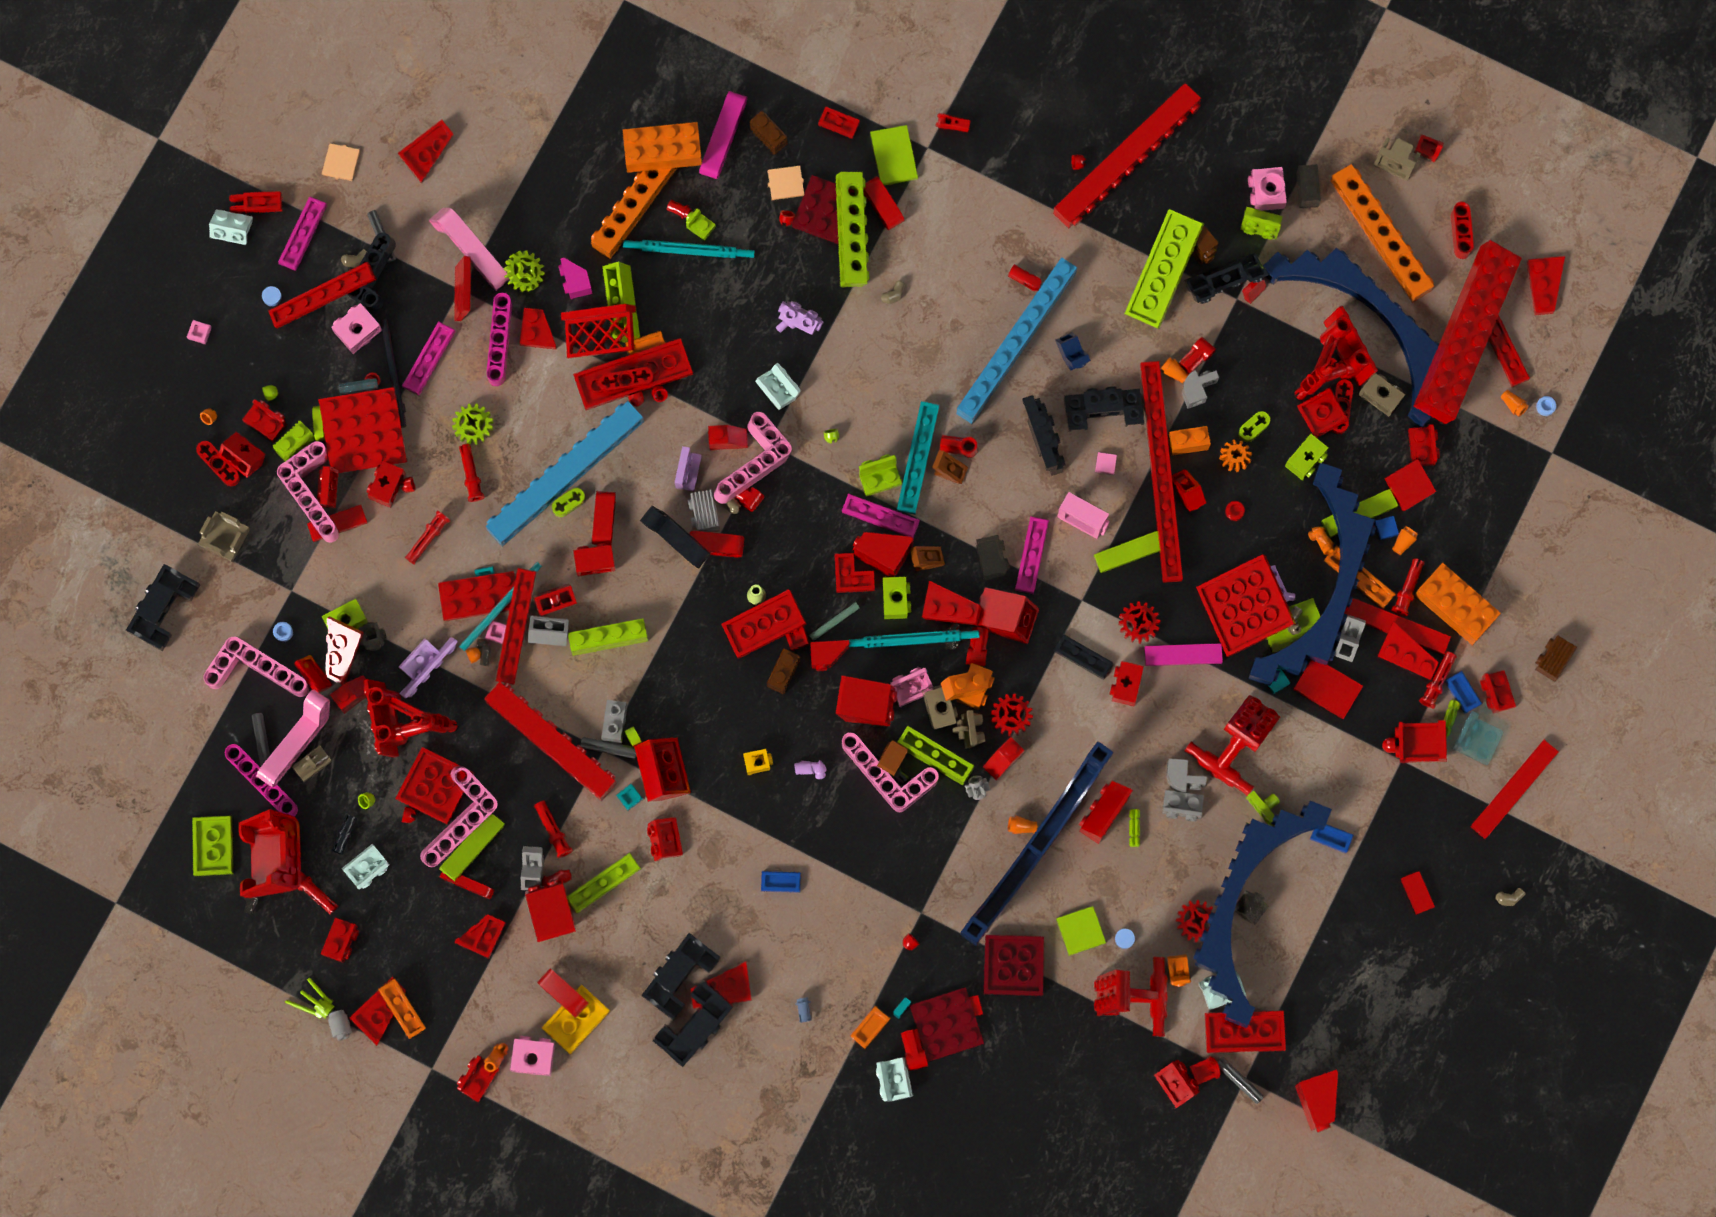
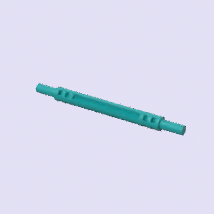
(688, 248)
(913, 638)

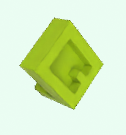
(699, 224)

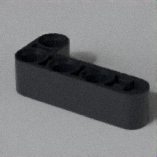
(366, 291)
(675, 535)

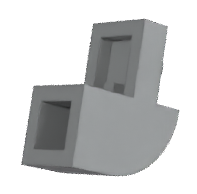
(1193, 387)
(1349, 638)
(1178, 777)
(532, 867)

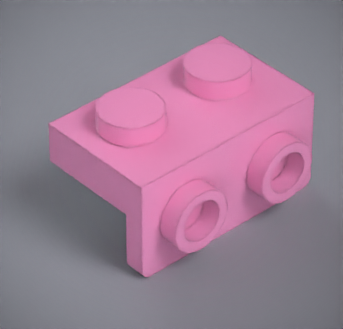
(911, 686)

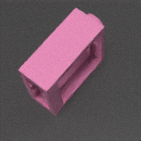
(1083, 516)

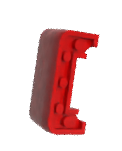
(273, 854)

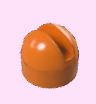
(208, 416)
(473, 654)

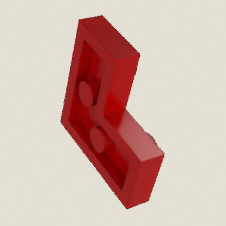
(847, 579)

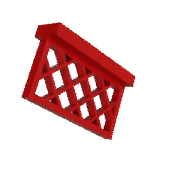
(599, 314)

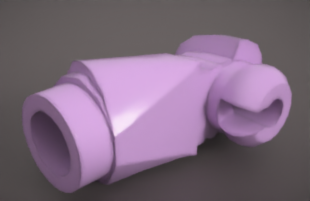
(808, 767)

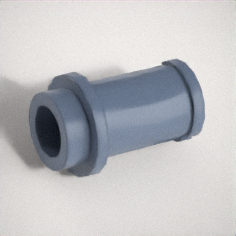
(803, 1009)

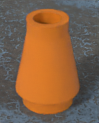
(1174, 370)
(1514, 403)
(1405, 540)
(1020, 825)

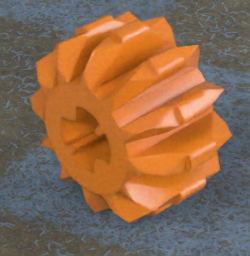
(1230, 450)

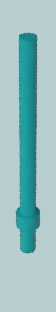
(492, 615)

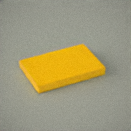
(572, 1031)

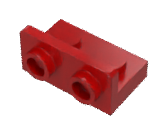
(264, 420)
(1423, 445)
(327, 487)
(1497, 691)
(664, 838)
(339, 940)
(476, 1079)
(1177, 1083)

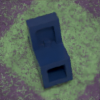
(1072, 351)

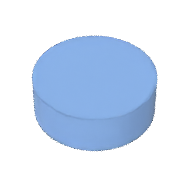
(271, 296)
(1546, 405)
(283, 631)
(1124, 938)

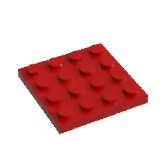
(362, 430)
(1246, 605)

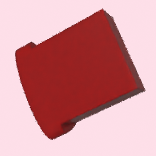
(1429, 147)
(1253, 290)
(1205, 1070)

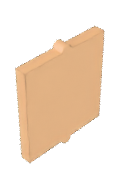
(340, 162)
(785, 182)

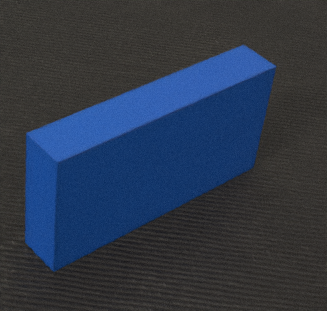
(1463, 692)
(1332, 838)
(780, 881)

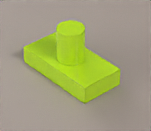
(1264, 807)

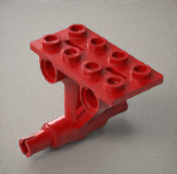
(1353, 353)
(385, 726)
(1248, 728)
(1116, 995)

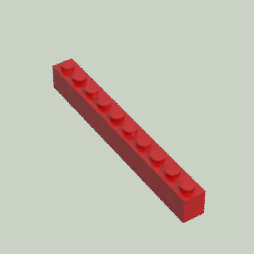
(1126, 156)

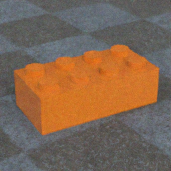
(662, 147)
(1457, 604)

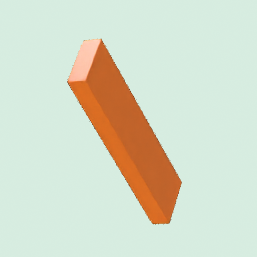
(1367, 583)

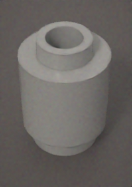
(339, 1025)

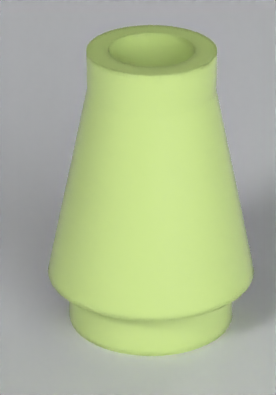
(756, 598)

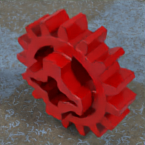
(1146, 625)
(1017, 721)
(1193, 911)

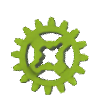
(515, 268)
(478, 419)

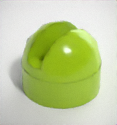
(270, 392)
(831, 434)
(366, 800)

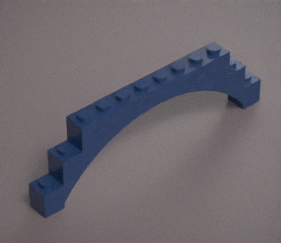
(1343, 275)
(1353, 538)
(1038, 845)
(1216, 947)

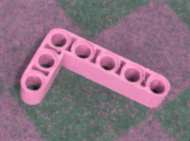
(450, 223)
(757, 464)
(304, 494)
(256, 664)
(314, 717)
(885, 777)
(462, 819)

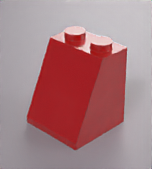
(883, 551)
(1007, 614)
(866, 701)
(550, 910)
(1319, 1100)

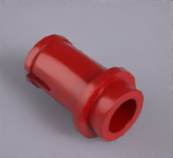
(679, 209)

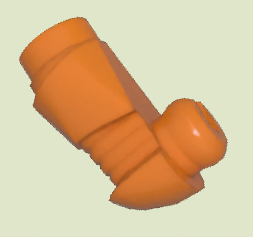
(1323, 540)
(495, 1058)

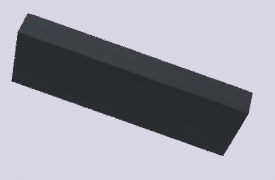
(1083, 656)

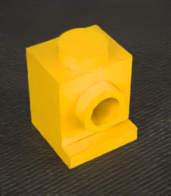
(751, 757)

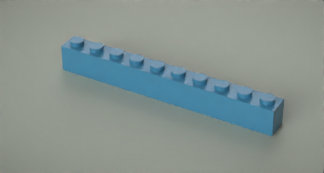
(1016, 340)
(565, 473)

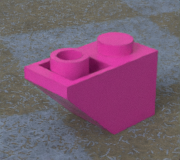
(577, 279)

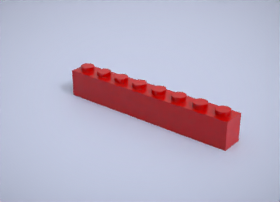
(550, 741)

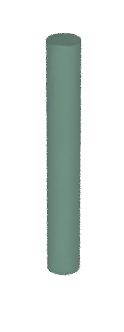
(834, 621)

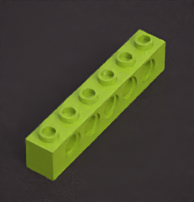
(848, 275)

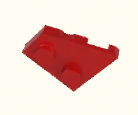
(535, 330)
(482, 936)

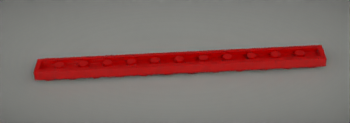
(1161, 472)

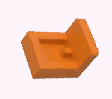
(1178, 970)

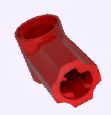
(1200, 352)
(956, 445)
(750, 497)
(977, 651)
(914, 1055)

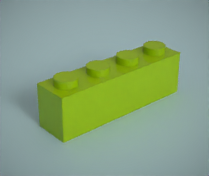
(620, 291)
(607, 637)
(936, 755)

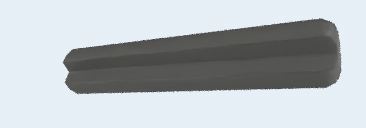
(378, 228)
(261, 737)
(608, 747)
(1240, 1080)

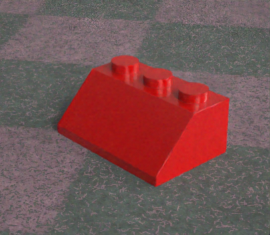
(662, 769)
(1105, 811)

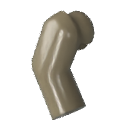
(351, 260)
(895, 295)
(734, 505)
(1296, 629)
(1510, 899)

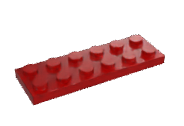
(665, 360)

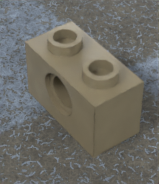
(1384, 404)
(939, 718)

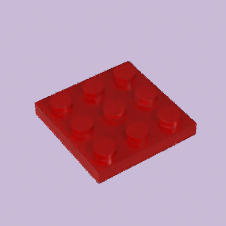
(431, 786)

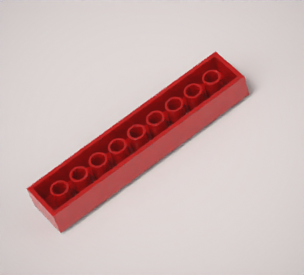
(1467, 332)

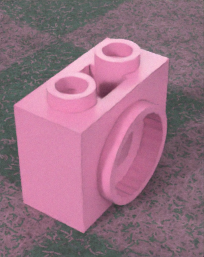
(1261, 197)
(356, 317)
(524, 1048)

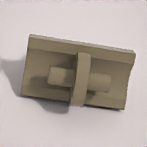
(967, 729)
(312, 763)

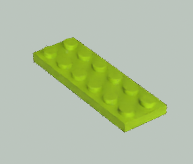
(1164, 268)

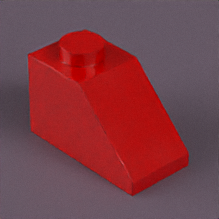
(727, 437)
(1188, 490)
(827, 653)
(349, 694)
(1004, 758)

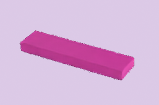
(302, 233)
(428, 358)
(880, 516)
(1032, 555)
(1183, 654)

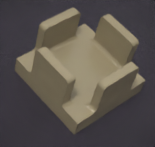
(1396, 160)
(223, 535)

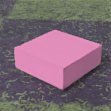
(199, 332)
(1105, 463)
(496, 632)

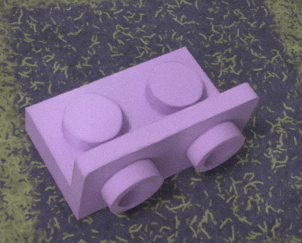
(687, 470)

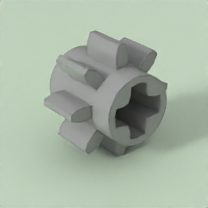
(977, 787)

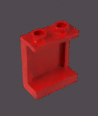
(1421, 742)

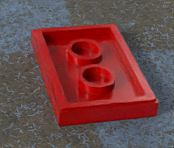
(462, 288)
(1328, 688)

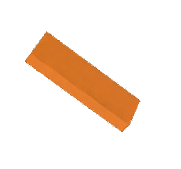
(401, 1008)

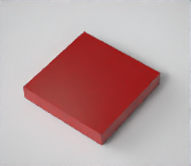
(1322, 413)
(1410, 484)

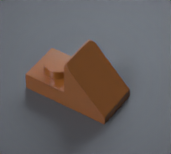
(949, 467)
(926, 557)
(892, 757)

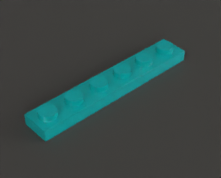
(918, 458)

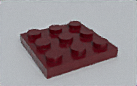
(819, 210)
(1013, 965)
(946, 1024)

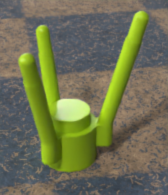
(322, 1008)

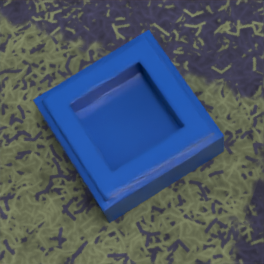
(1386, 528)

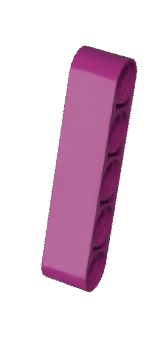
(723, 135)
(499, 348)
(239, 763)

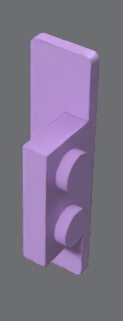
(422, 662)

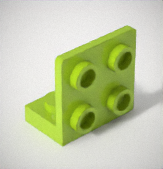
(1261, 223)
(879, 475)

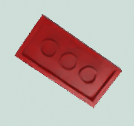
(474, 595)
(764, 623)
(1263, 1033)

